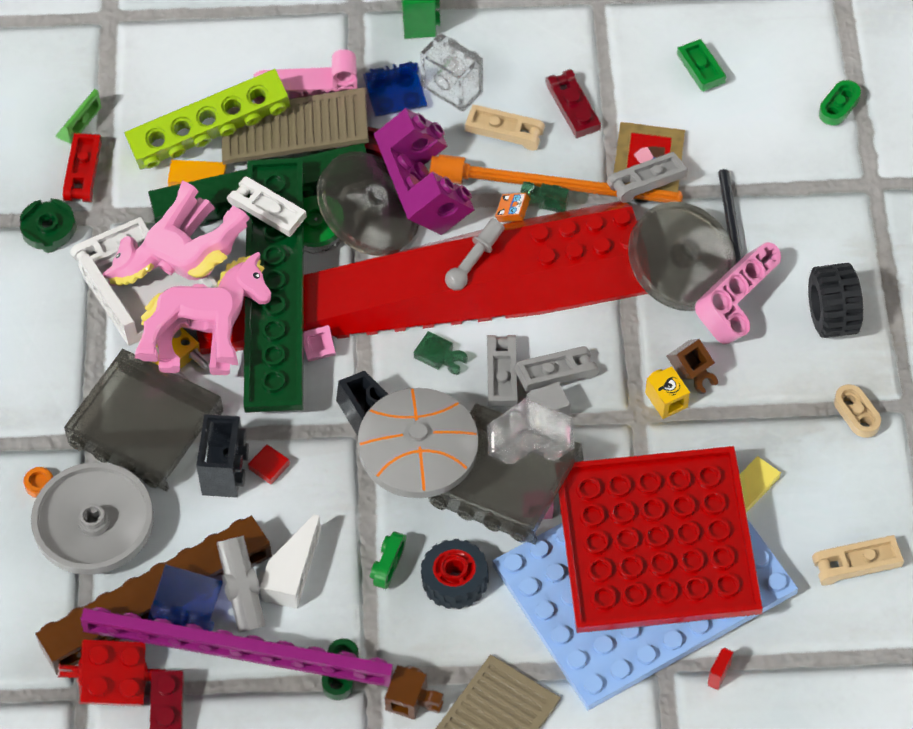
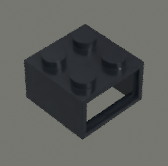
(222, 474)

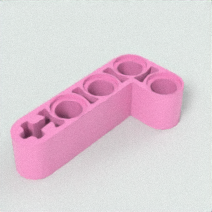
(317, 81)
(719, 304)

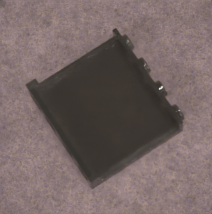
(141, 418)
(506, 494)

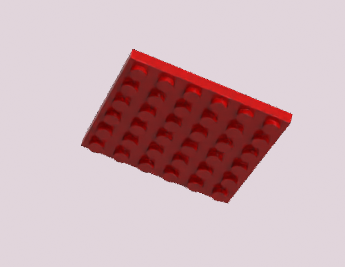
(658, 540)

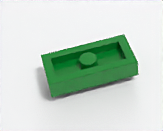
(701, 65)

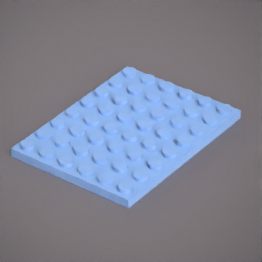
(615, 659)

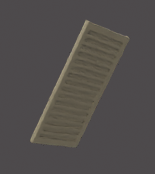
(305, 126)
(500, 700)

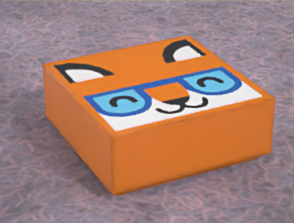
(512, 207)

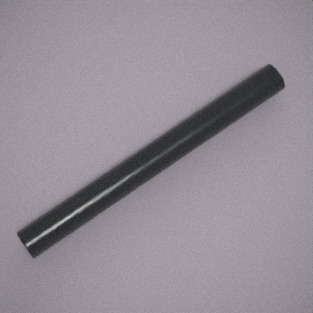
(730, 213)

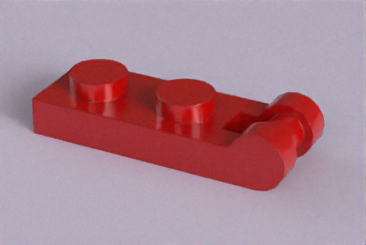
(82, 167)

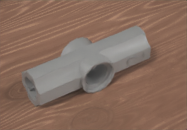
(240, 584)

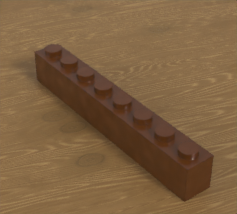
(63, 638)

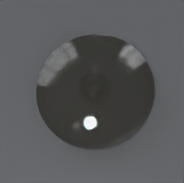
(363, 204)
(679, 253)

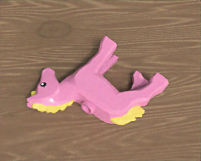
(170, 244)
(202, 310)

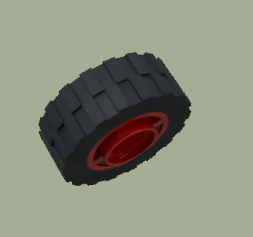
(459, 589)

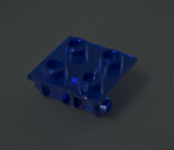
(395, 89)
(185, 598)

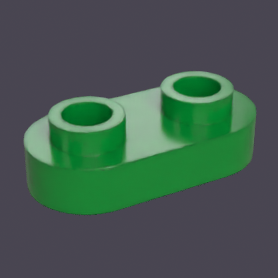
(837, 104)
(392, 551)

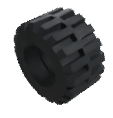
(835, 300)

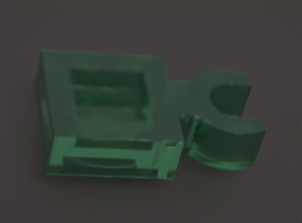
(548, 196)
(437, 351)

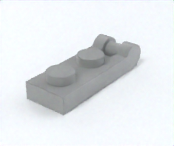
(647, 176)
(556, 367)
(501, 371)

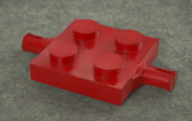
(110, 673)

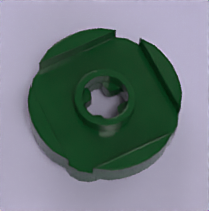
(51, 237)

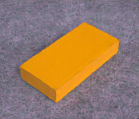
(193, 170)

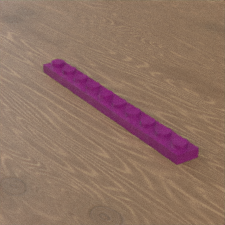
(248, 648)

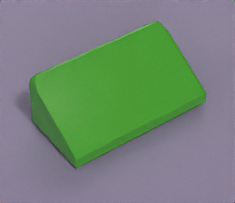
(80, 117)

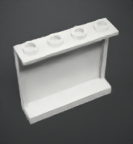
(128, 302)

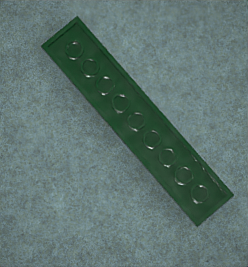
(277, 328)

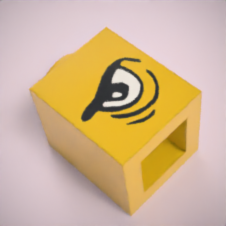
(667, 392)

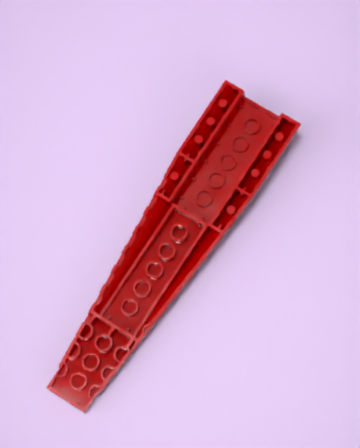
(532, 270)

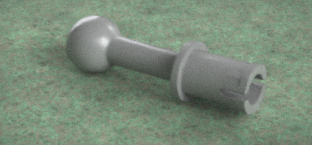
(457, 277)

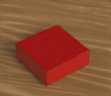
(268, 464)
(720, 668)

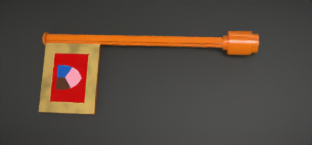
(635, 145)

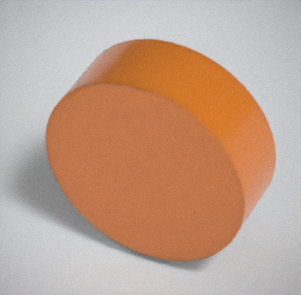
(36, 479)

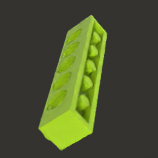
(214, 106)

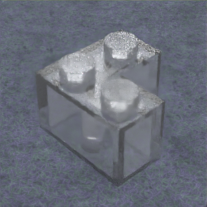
(530, 429)

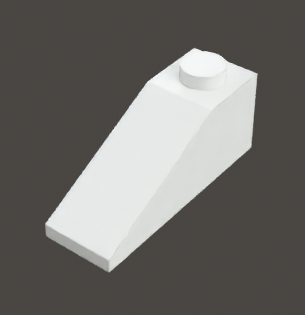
(289, 566)

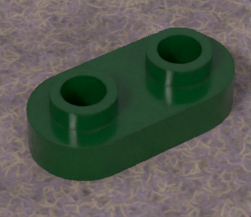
(336, 647)

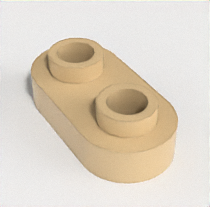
(859, 412)

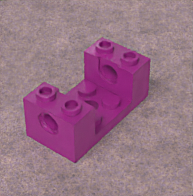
(427, 198)

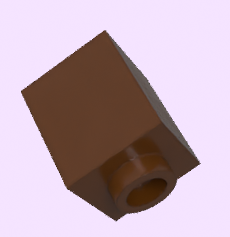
(691, 362)
(409, 692)

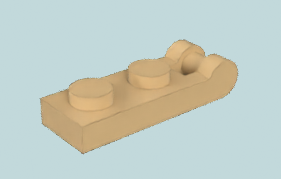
(504, 126)
(858, 559)

